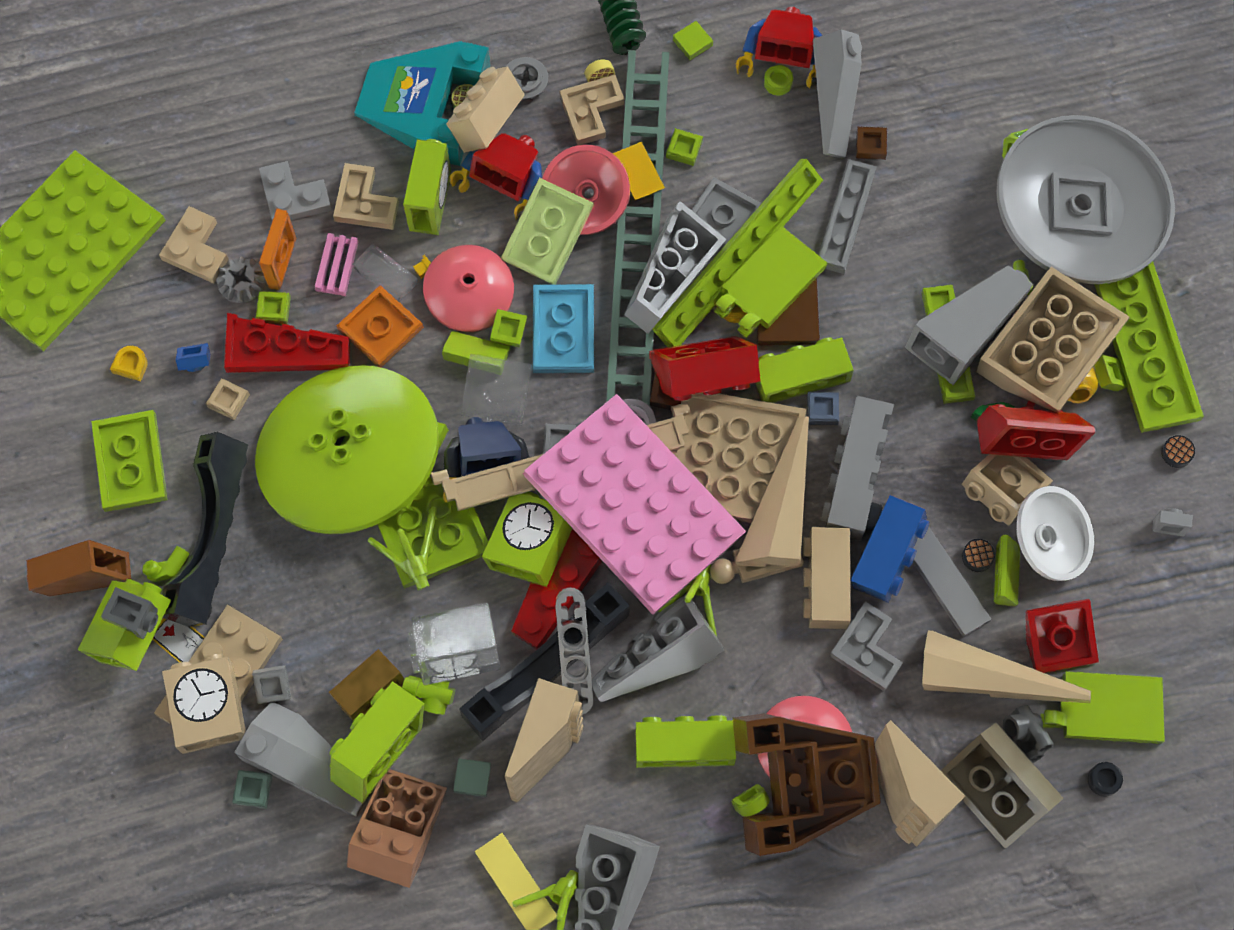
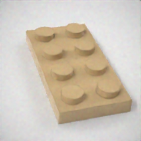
(243, 641)

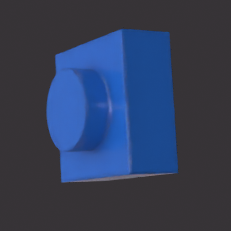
(193, 357)

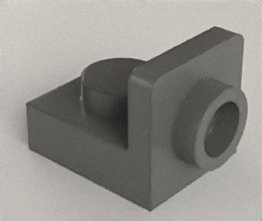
(130, 613)

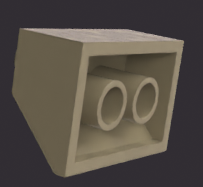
(1001, 785)

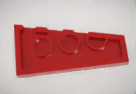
(276, 348)
(538, 611)

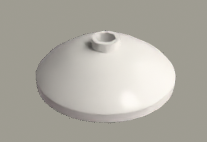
(1055, 533)

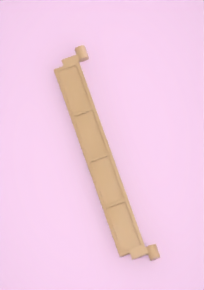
(509, 478)

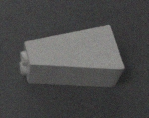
(963, 327)

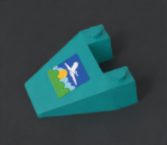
(410, 92)

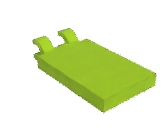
(770, 281)
(1119, 709)

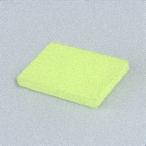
(547, 231)

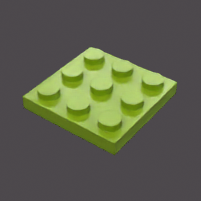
(455, 535)

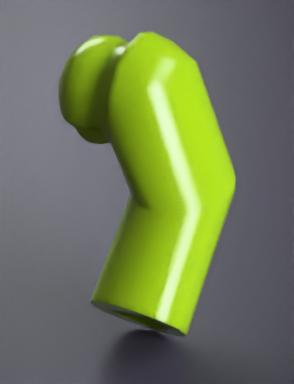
(167, 569)

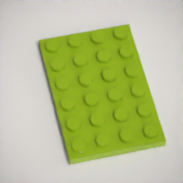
(67, 247)

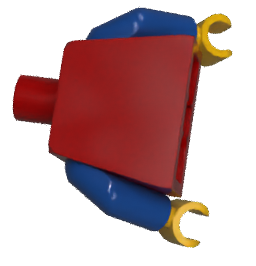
(782, 39)
(505, 166)

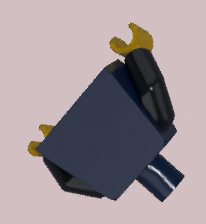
(482, 447)

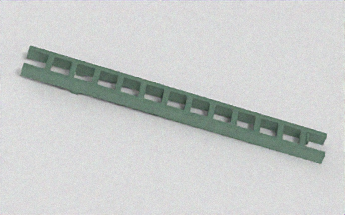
(622, 238)

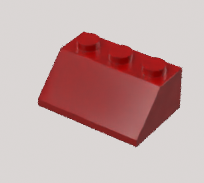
(706, 367)
(1032, 432)

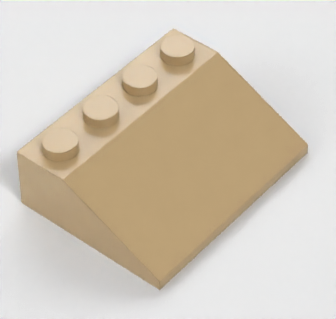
(1051, 342)
(545, 736)
(912, 786)

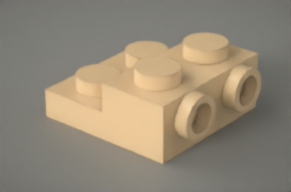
(1003, 484)

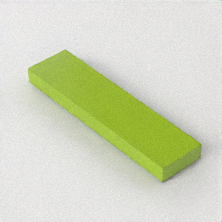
(963, 388)

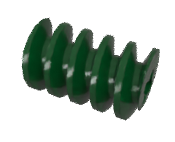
(622, 24)

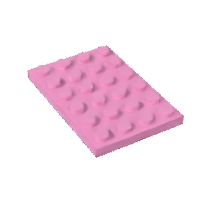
(634, 503)

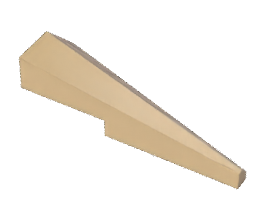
(778, 523)
(967, 669)

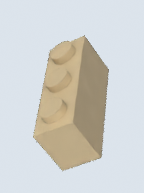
(485, 109)
(827, 578)

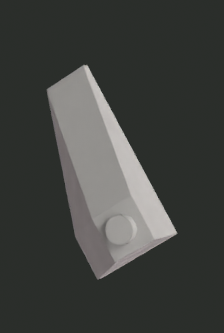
(837, 78)
(670, 648)
(295, 753)
(611, 877)

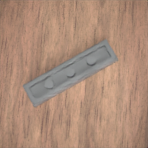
(846, 215)
(949, 585)

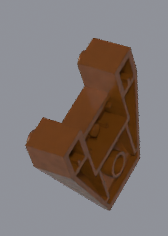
(815, 779)

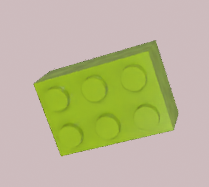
(376, 741)

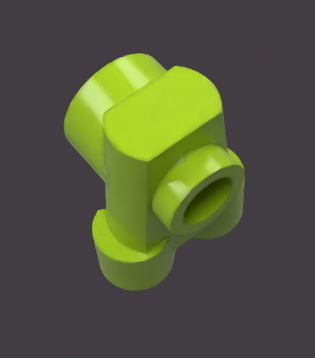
(435, 695)

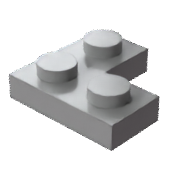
(298, 200)
(859, 650)

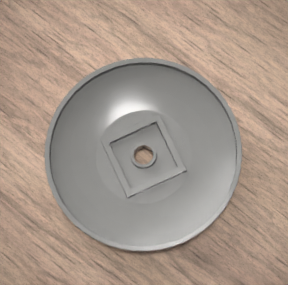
(1107, 169)

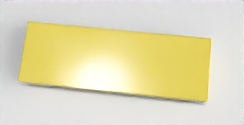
(515, 882)

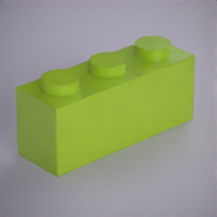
(804, 370)
(685, 742)

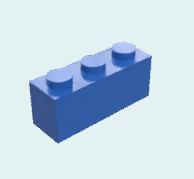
(890, 549)

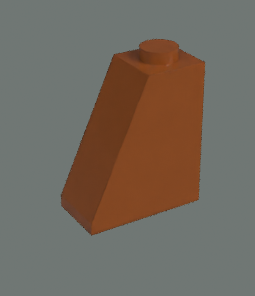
(77, 569)

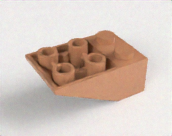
(395, 828)

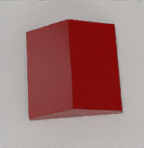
(1061, 636)

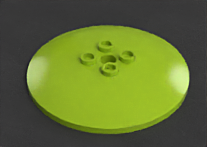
(354, 483)

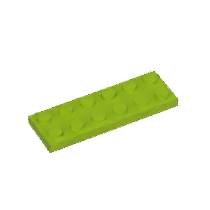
(1151, 353)

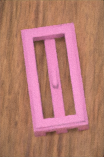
(340, 241)

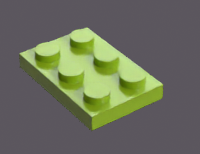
(129, 460)

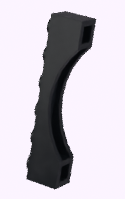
(219, 471)
(515, 689)

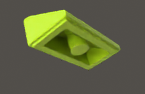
(460, 346)
(1007, 572)

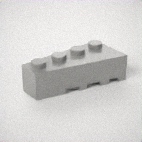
(676, 260)
(857, 466)

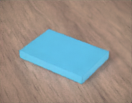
(563, 328)

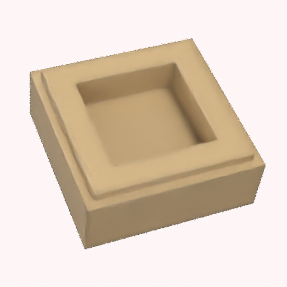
(227, 399)

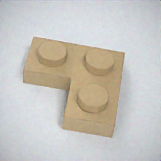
(585, 102)
(358, 205)
(188, 249)

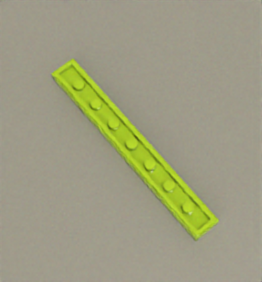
(761, 225)

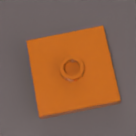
(278, 249)
(380, 326)

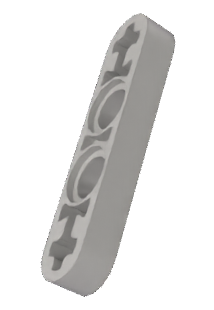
(574, 651)

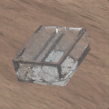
(453, 644)

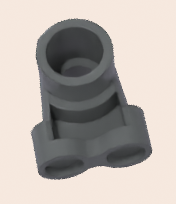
(1028, 729)

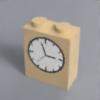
(204, 703)

